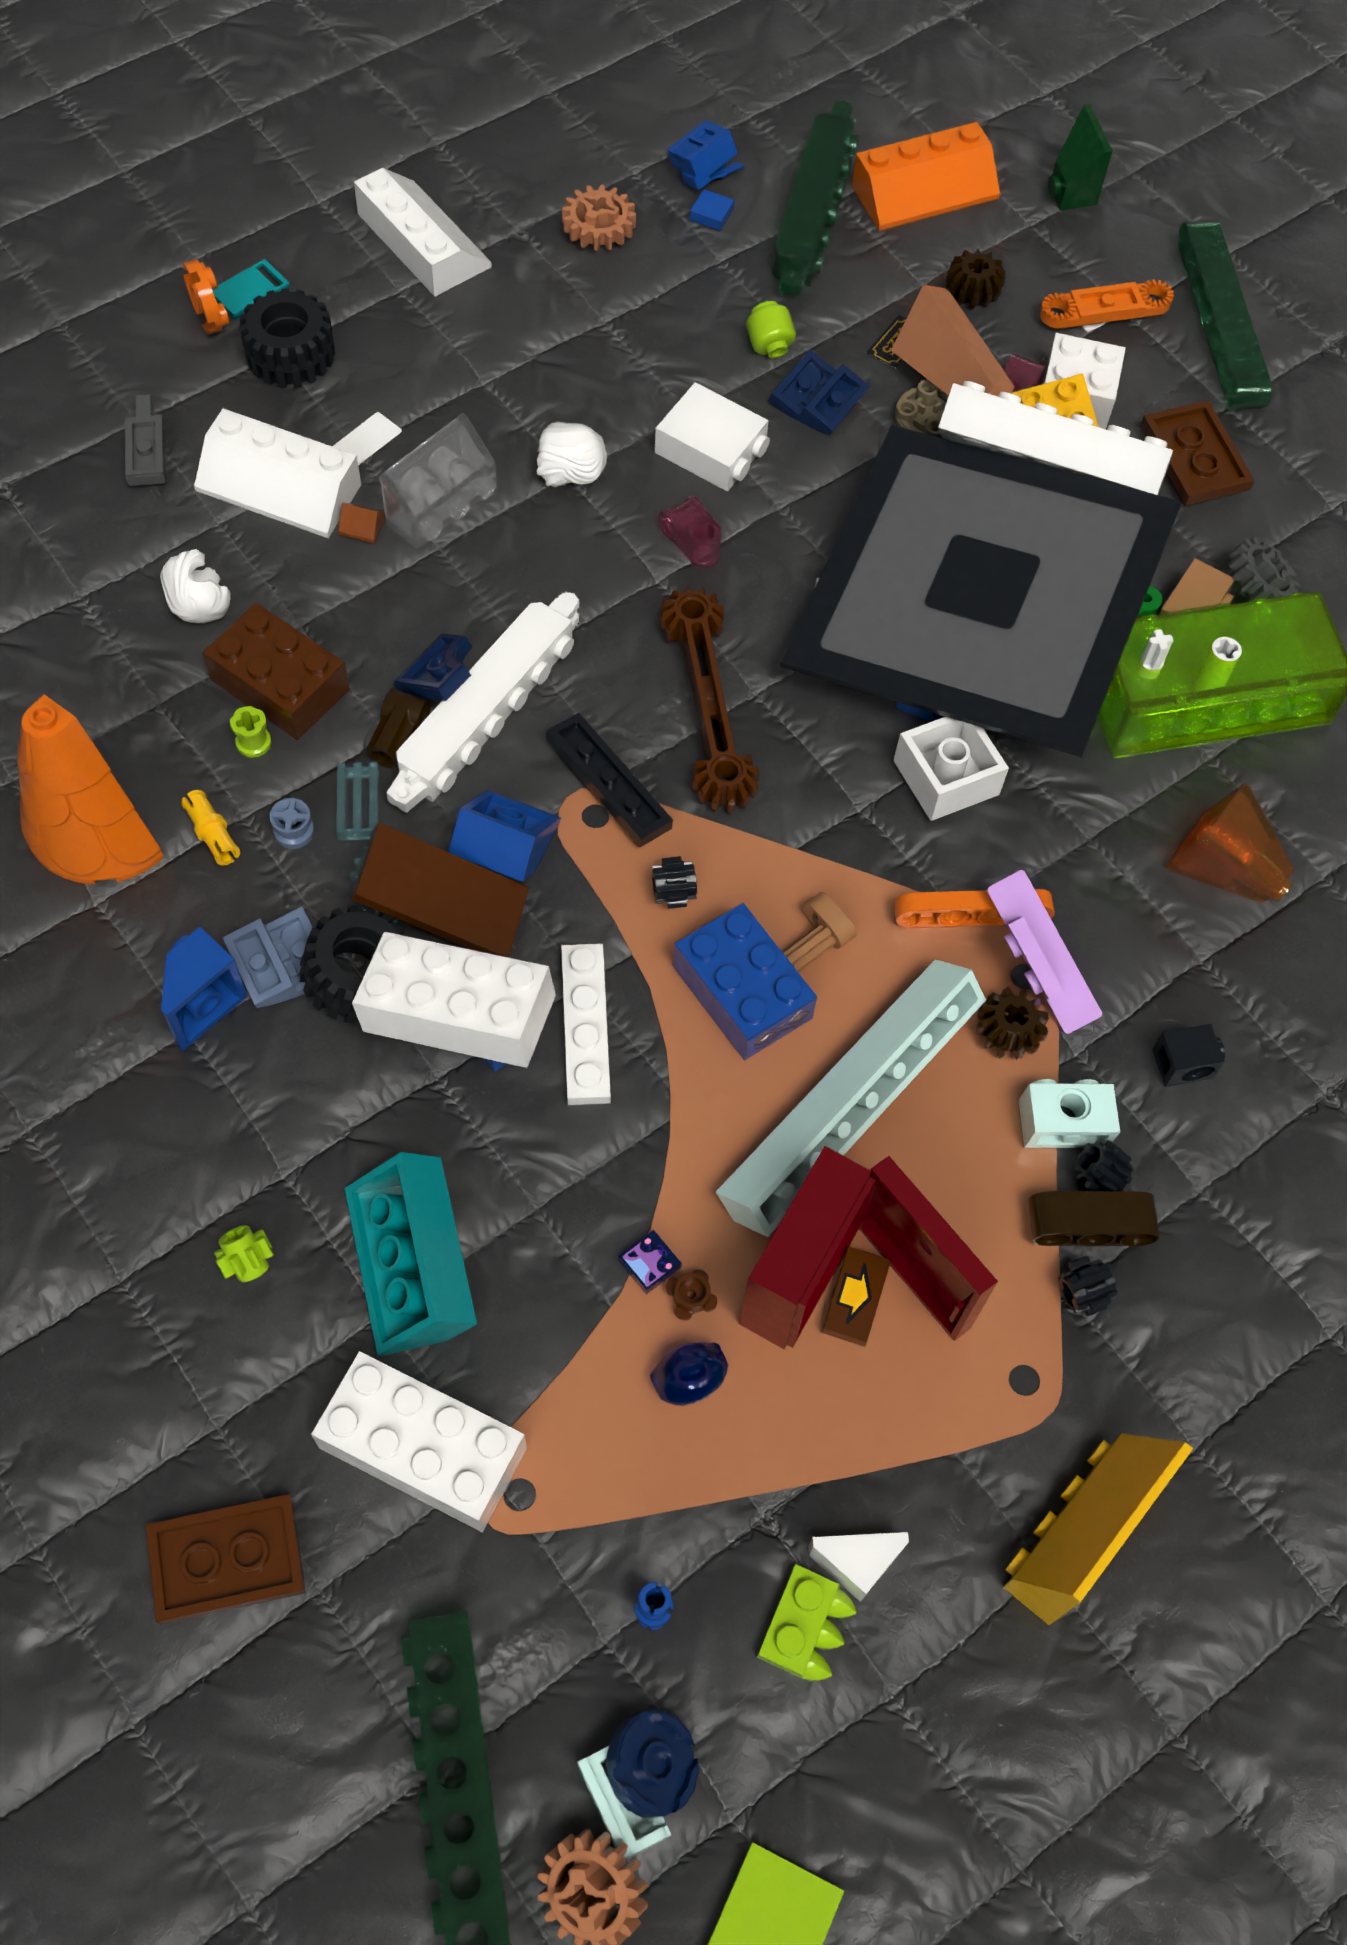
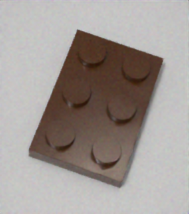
(1203, 455)
(225, 1559)

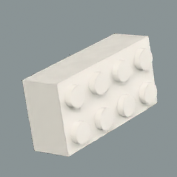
(455, 999)
(420, 1441)

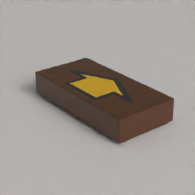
(856, 1296)

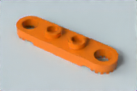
(1106, 304)

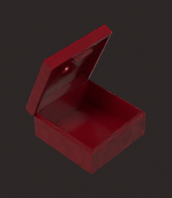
(896, 1220)

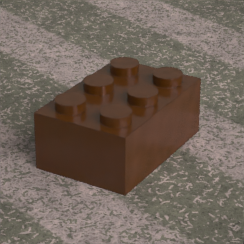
(276, 670)

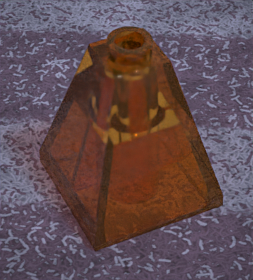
(1235, 850)

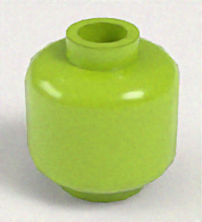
(770, 329)

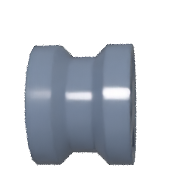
(284, 816)

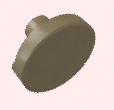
(921, 409)

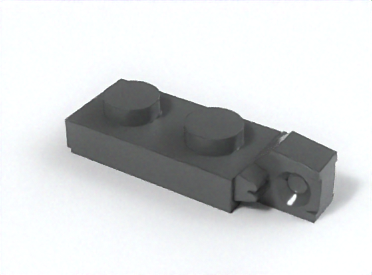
(145, 445)

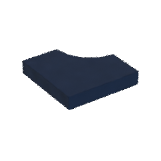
(438, 669)

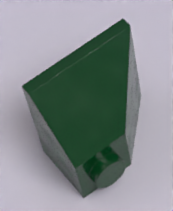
(1081, 164)

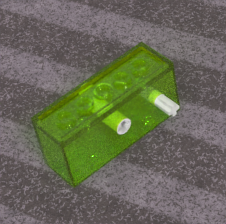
(1225, 675)

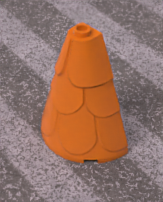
(73, 805)

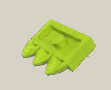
(802, 1625)

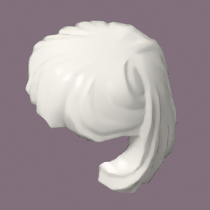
(570, 454)
(191, 592)

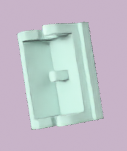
(621, 1824)

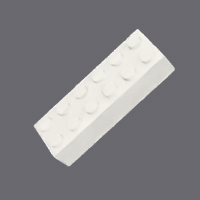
(1053, 440)

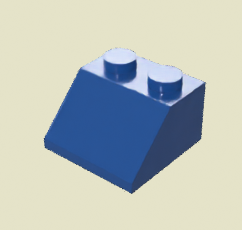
(503, 835)
(198, 986)

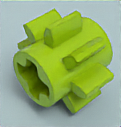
(243, 1253)

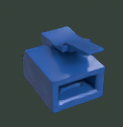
(703, 154)

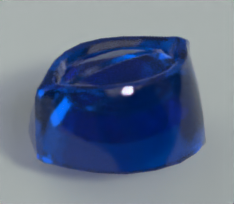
(690, 1373)

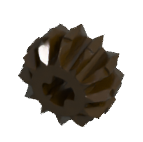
(975, 278)
(1012, 1023)

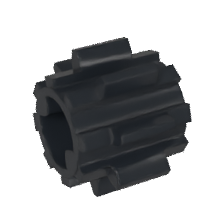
(674, 882)
(1103, 1167)
(1087, 1286)

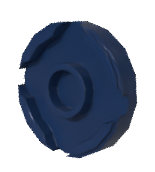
(652, 1764)

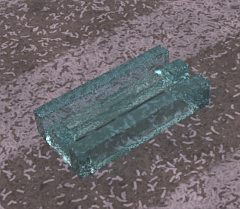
(357, 772)

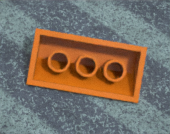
(926, 176)

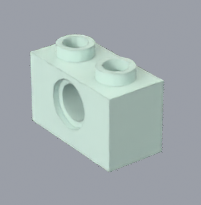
(1049, 1127)

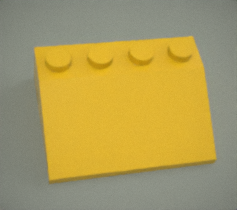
(1092, 1523)

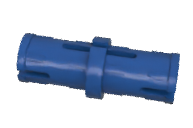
(648, 1595)

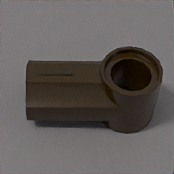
(399, 719)

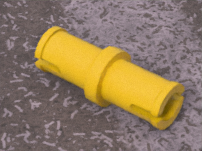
(210, 827)

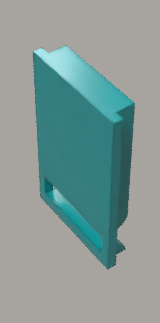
(246, 286)

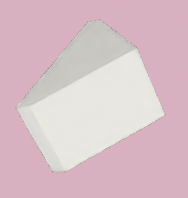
(857, 1559)

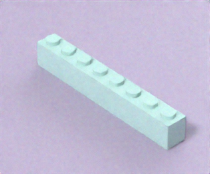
(852, 1094)

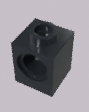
(1189, 1055)

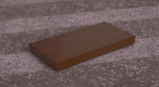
(440, 892)

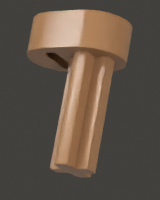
(832, 929)

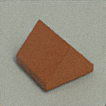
(360, 522)

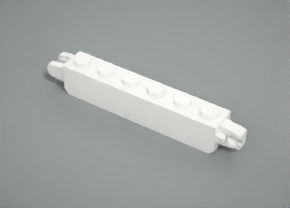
(483, 702)

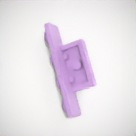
(1044, 951)

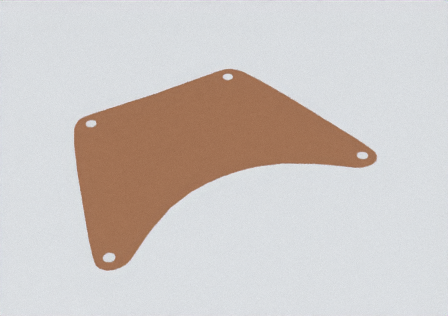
(826, 1407)

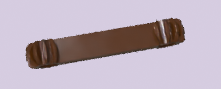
(693, 621)

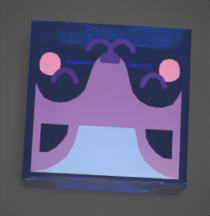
(650, 1262)

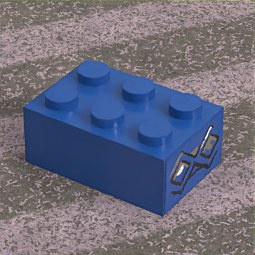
(744, 981)

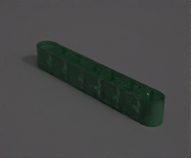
(1224, 315)

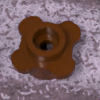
(696, 1282)

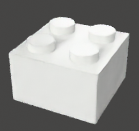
(1097, 361)
(949, 765)

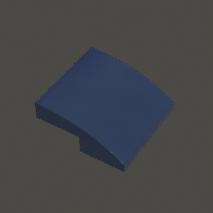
(818, 393)

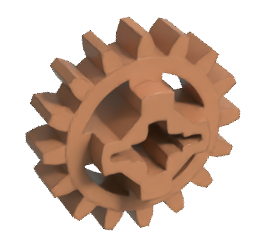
(599, 217)
(593, 1888)

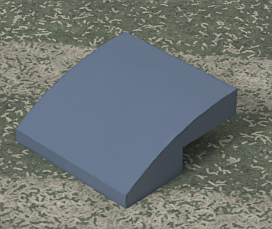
(271, 957)

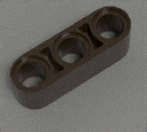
(1093, 1218)

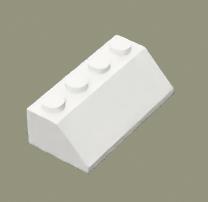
(417, 231)
(276, 473)

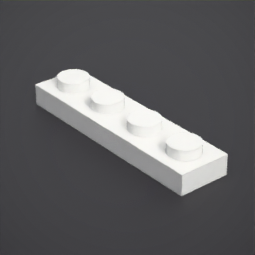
(585, 1024)

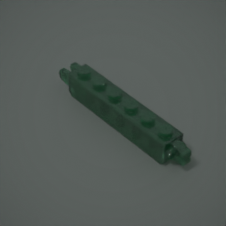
(814, 199)

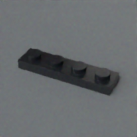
(609, 779)

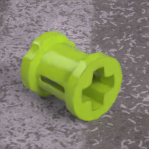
(249, 727)

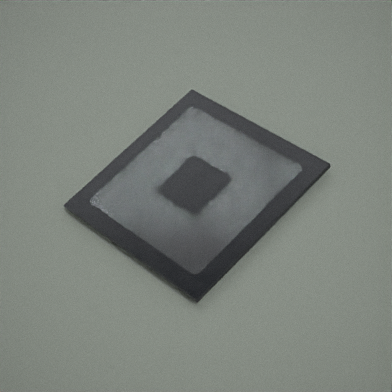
(984, 589)

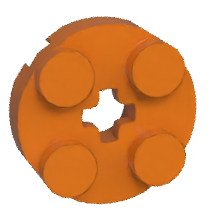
(200, 286)

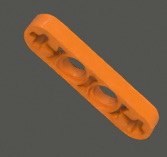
(954, 909)

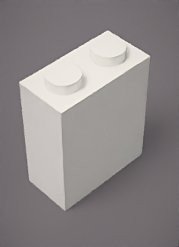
(711, 437)

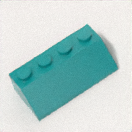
(409, 1254)

